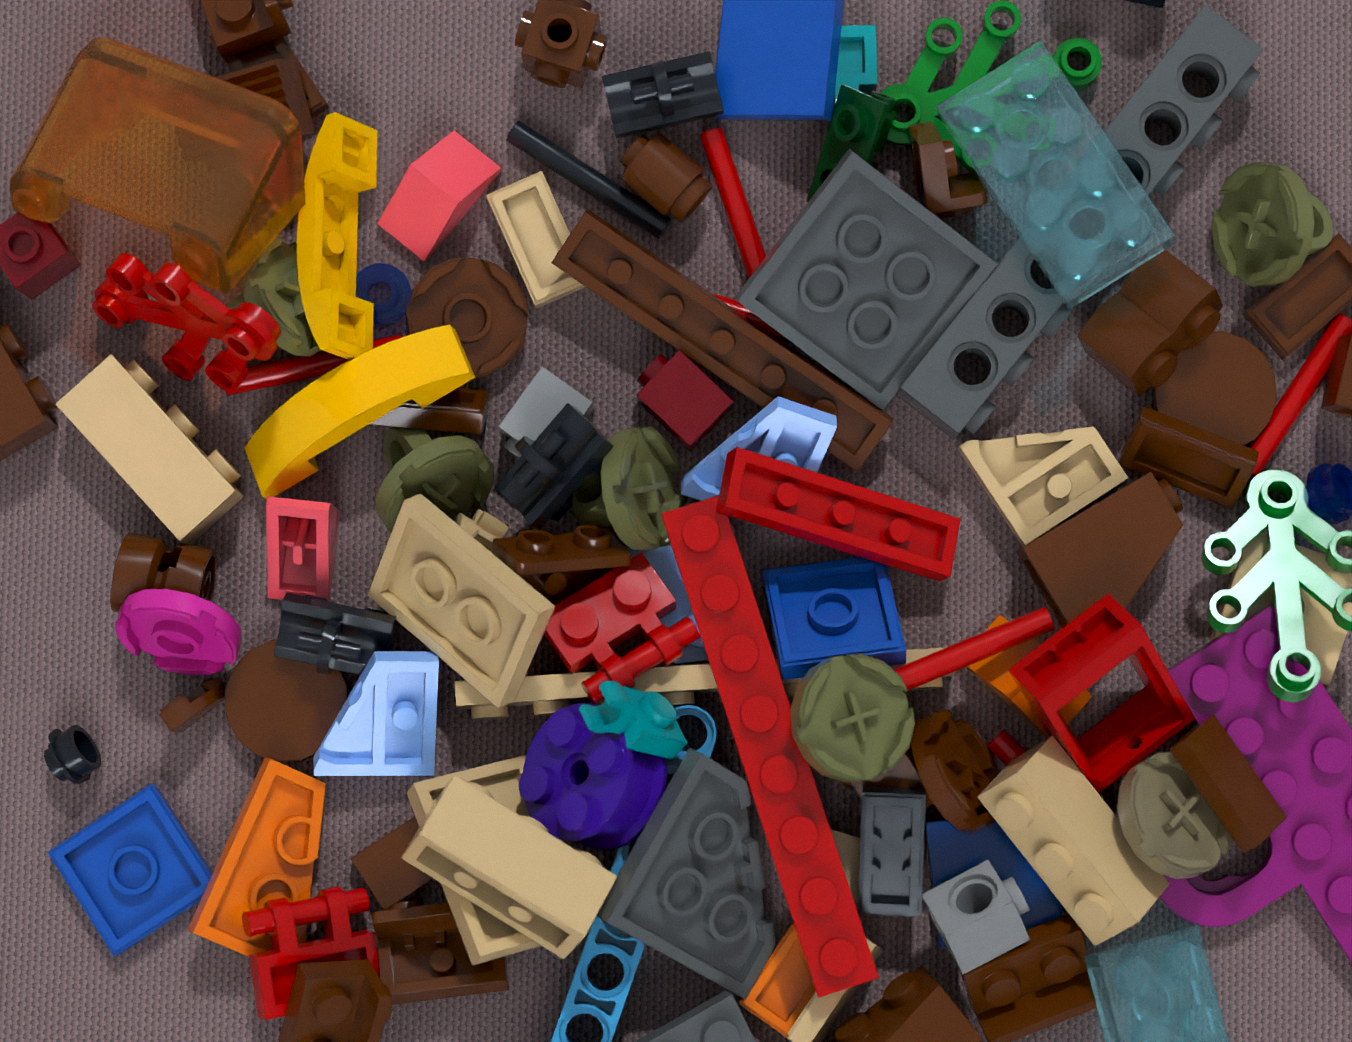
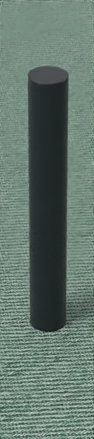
(588, 179)

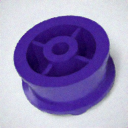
(589, 783)

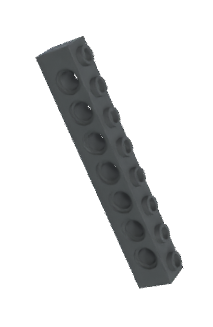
(1206, 48)

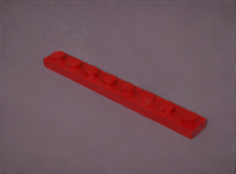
(769, 755)

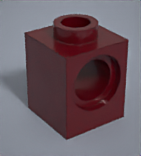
(34, 254)
(682, 399)

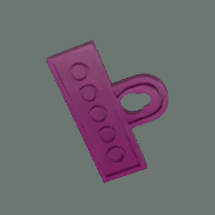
(1302, 760)

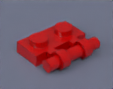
(609, 613)
(276, 969)

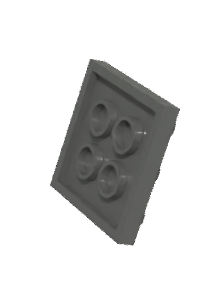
(865, 279)

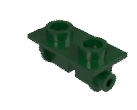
(857, 124)

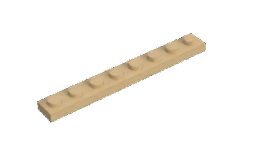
(674, 683)

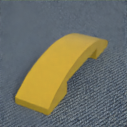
(327, 235)
(351, 397)

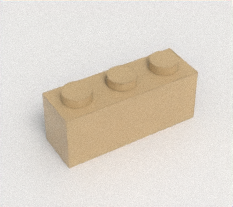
(152, 447)
(1072, 841)
(510, 866)

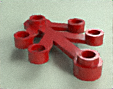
(245, 331)

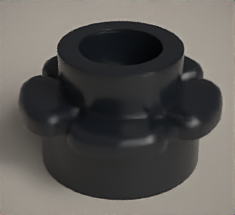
(72, 754)

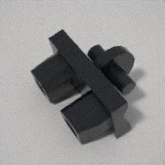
(662, 94)
(554, 466)
(331, 633)

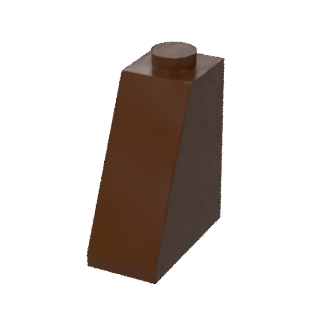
(1104, 548)

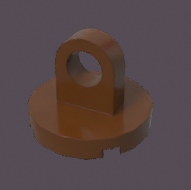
(953, 769)

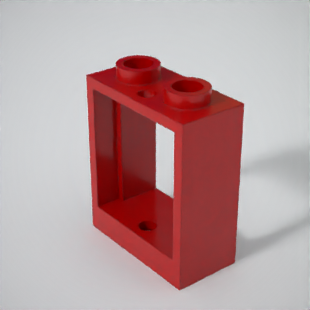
(1078, 659)

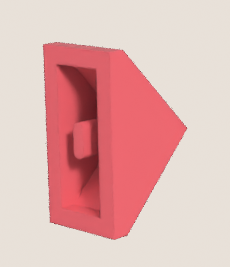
(437, 194)
(300, 547)

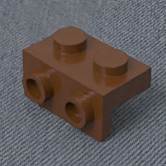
(561, 562)
(426, 956)

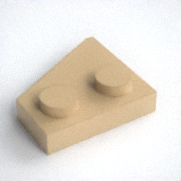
(1043, 477)

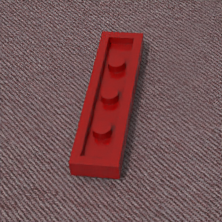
(838, 514)

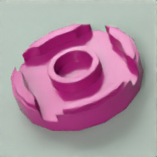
(179, 630)

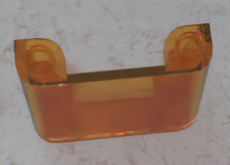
(168, 153)

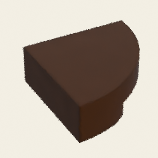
(185, 711)

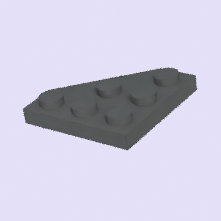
(698, 879)

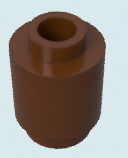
(665, 176)

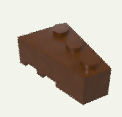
(910, 1011)

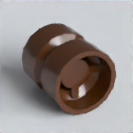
(148, 564)

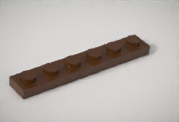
(715, 333)

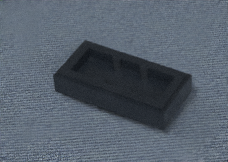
(891, 850)

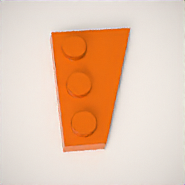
(264, 857)

